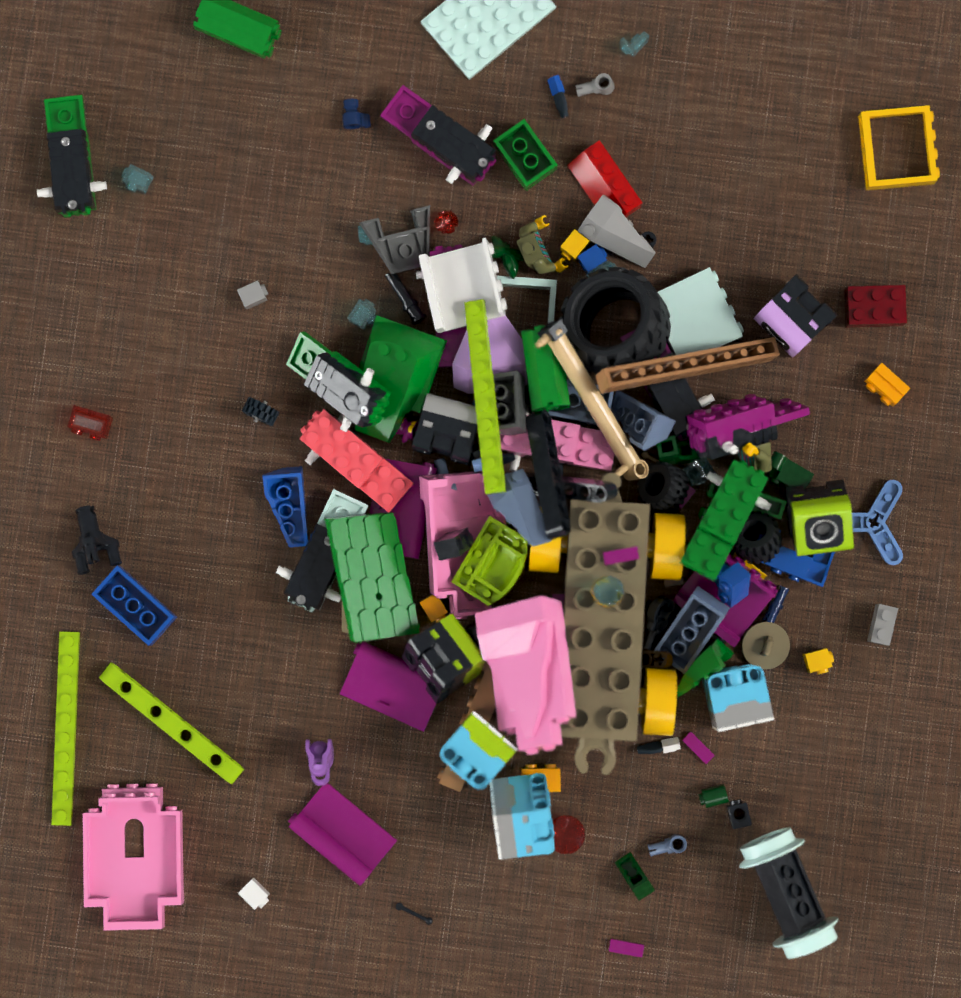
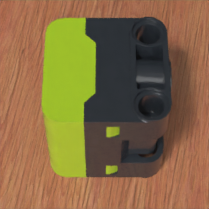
(819, 518)
(444, 657)

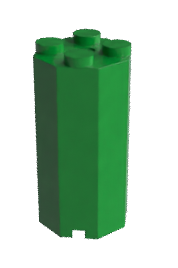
(238, 26)
(545, 374)

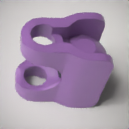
(320, 760)

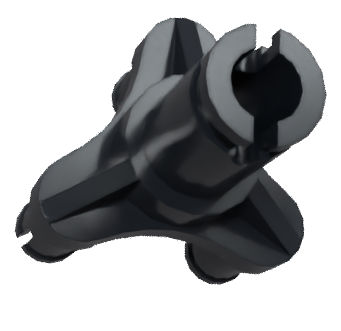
(92, 541)

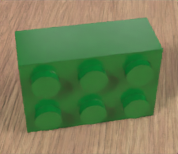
(525, 154)

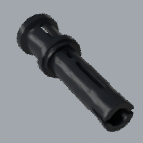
(409, 305)

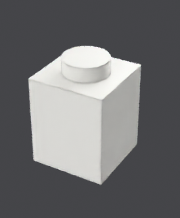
(254, 894)

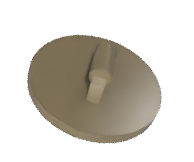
(765, 645)

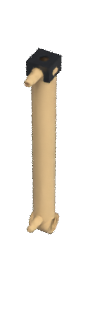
(631, 465)

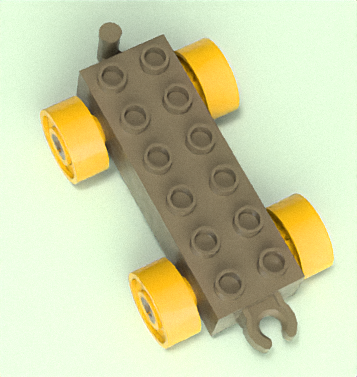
(608, 640)

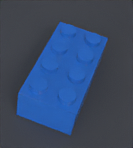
(134, 605)

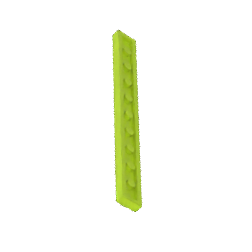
(485, 397)
(65, 728)

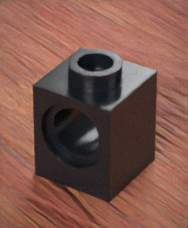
(742, 822)

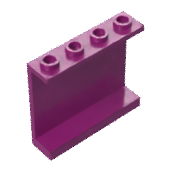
(744, 612)

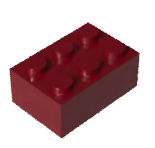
(875, 306)

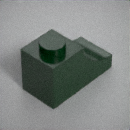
(634, 876)

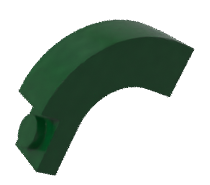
(676, 451)

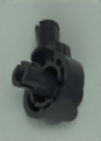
(658, 619)

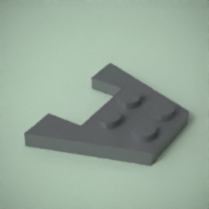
(401, 249)

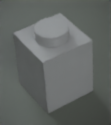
(253, 294)

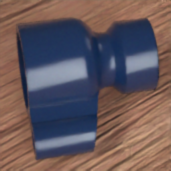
(352, 118)

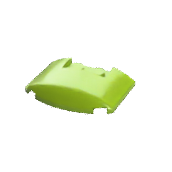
(492, 562)

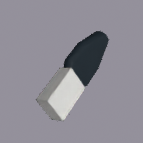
(665, 745)

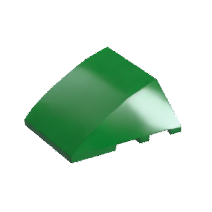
(705, 665)

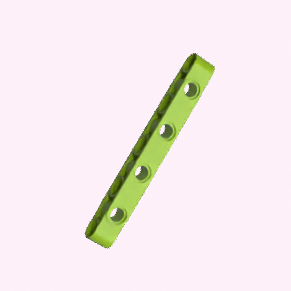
(171, 723)

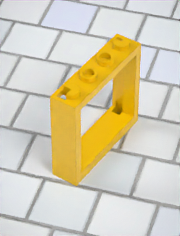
(867, 148)

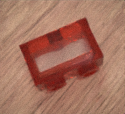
(89, 422)

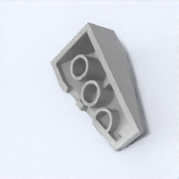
(612, 230)

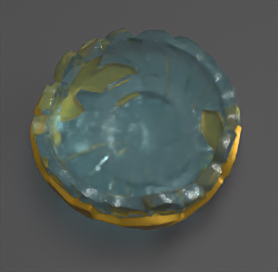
(607, 591)

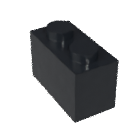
(453, 544)

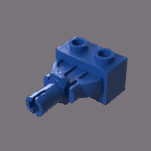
(733, 584)

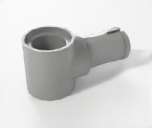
(594, 86)

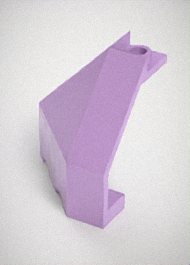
(506, 354)

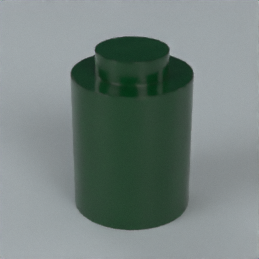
(713, 796)

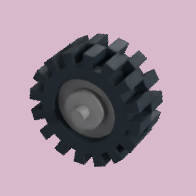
(260, 411)

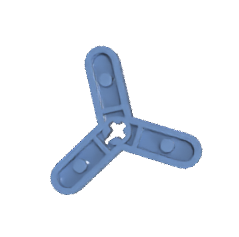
(881, 534)

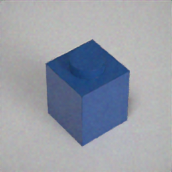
(592, 258)

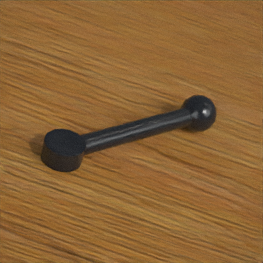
(399, 906)

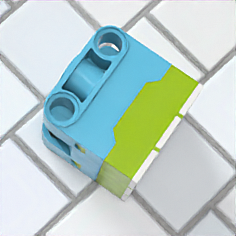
(476, 751)

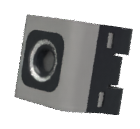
(446, 429)

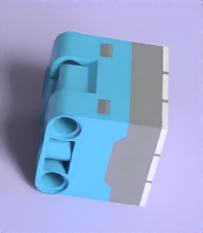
(737, 697)
(522, 816)

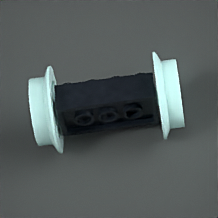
(789, 893)

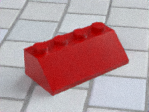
(601, 176)

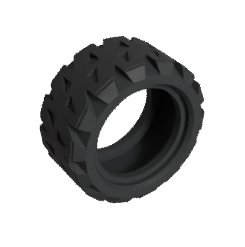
(602, 289)

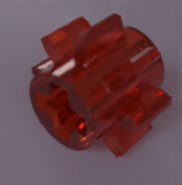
(446, 222)

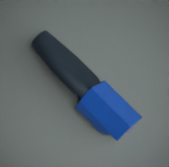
(558, 91)

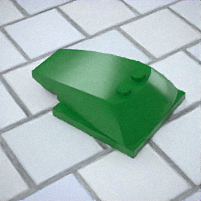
(405, 365)

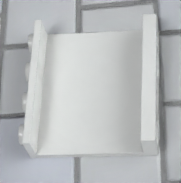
(460, 278)

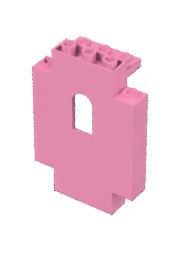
(133, 887)

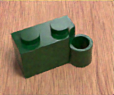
(787, 472)

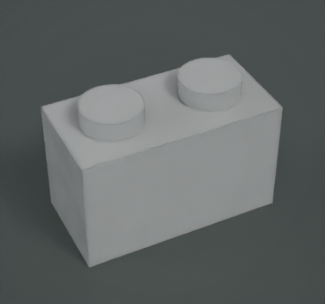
(882, 624)

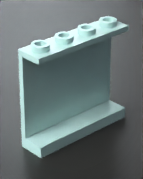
(699, 314)

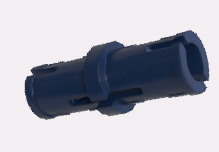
(776, 604)

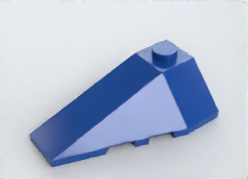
(287, 499)

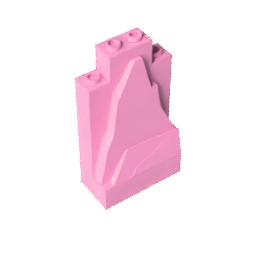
(448, 512)
(529, 670)

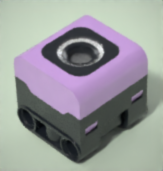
(794, 316)

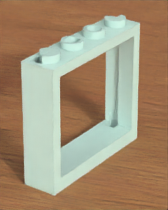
(534, 283)

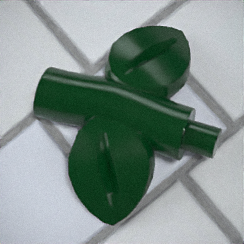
(508, 256)

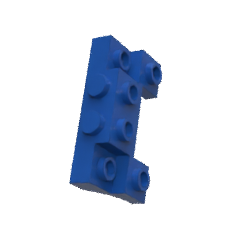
(805, 568)

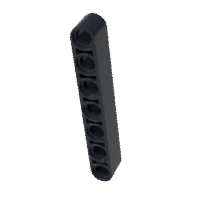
(548, 475)
(582, 489)

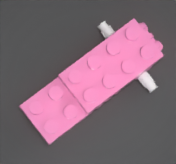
(574, 446)

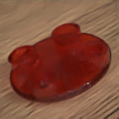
(568, 834)

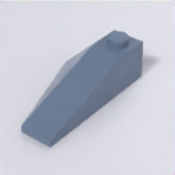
(641, 421)
(521, 507)

